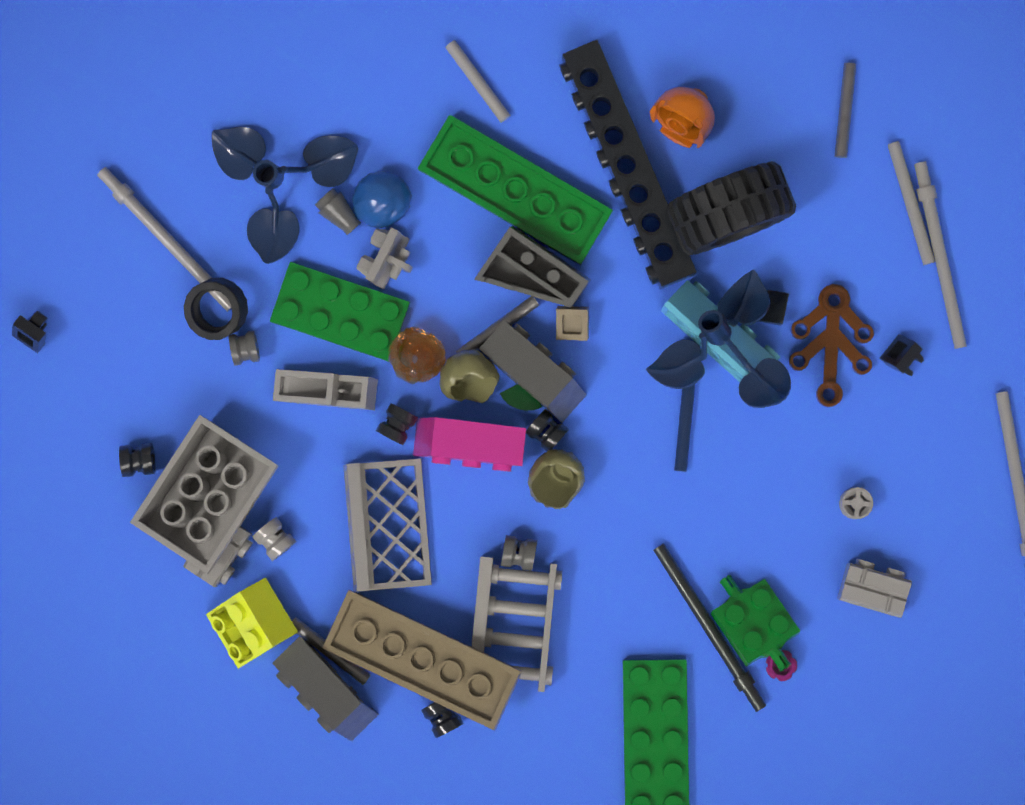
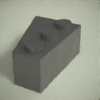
(533, 369)

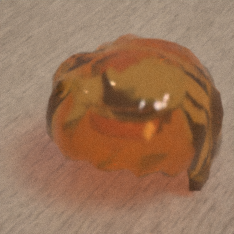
(416, 355)

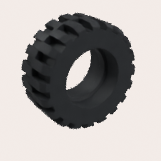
(731, 208)

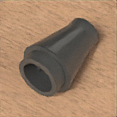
(337, 211)

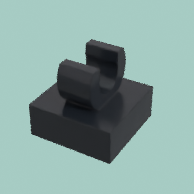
(31, 331)
(902, 354)

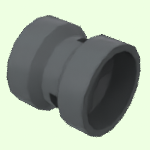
(526, 552)

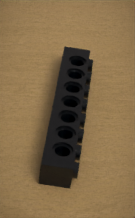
(591, 59)

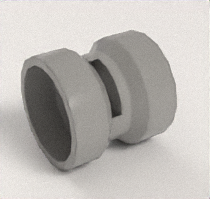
(274, 539)

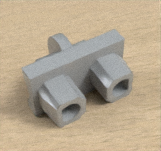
(389, 259)

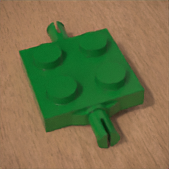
(755, 622)

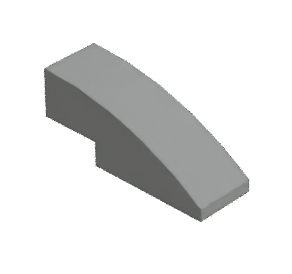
(325, 389)

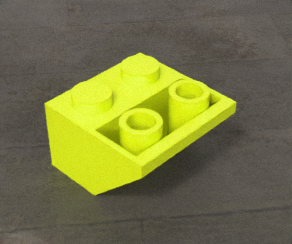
(251, 622)

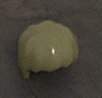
(468, 377)
(556, 478)

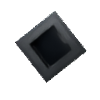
(777, 308)

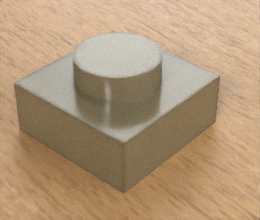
(572, 323)

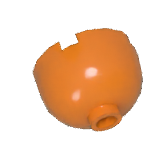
(684, 116)

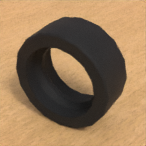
(195, 318)

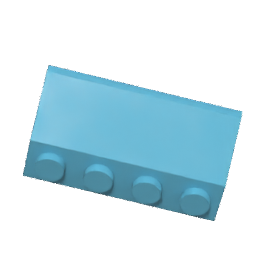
(685, 310)

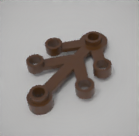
(832, 339)

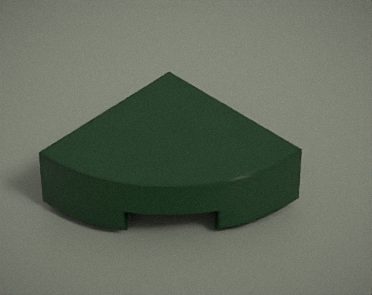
(520, 399)

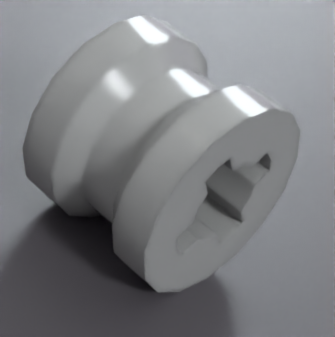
(861, 503)

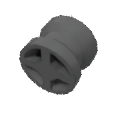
(244, 348)

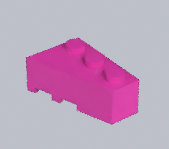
(469, 442)

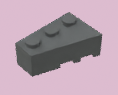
(532, 269)
(323, 690)

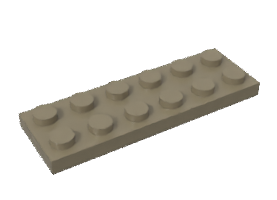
(422, 659)

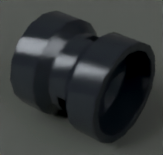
(397, 423)
(552, 435)
(140, 460)
(443, 724)

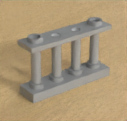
(488, 605)

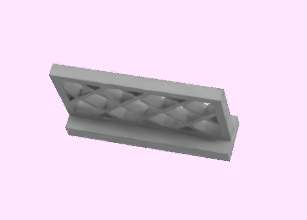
(359, 525)

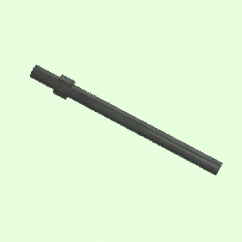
(743, 680)

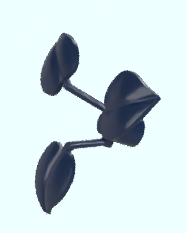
(240, 155)
(744, 303)

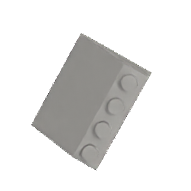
(204, 494)

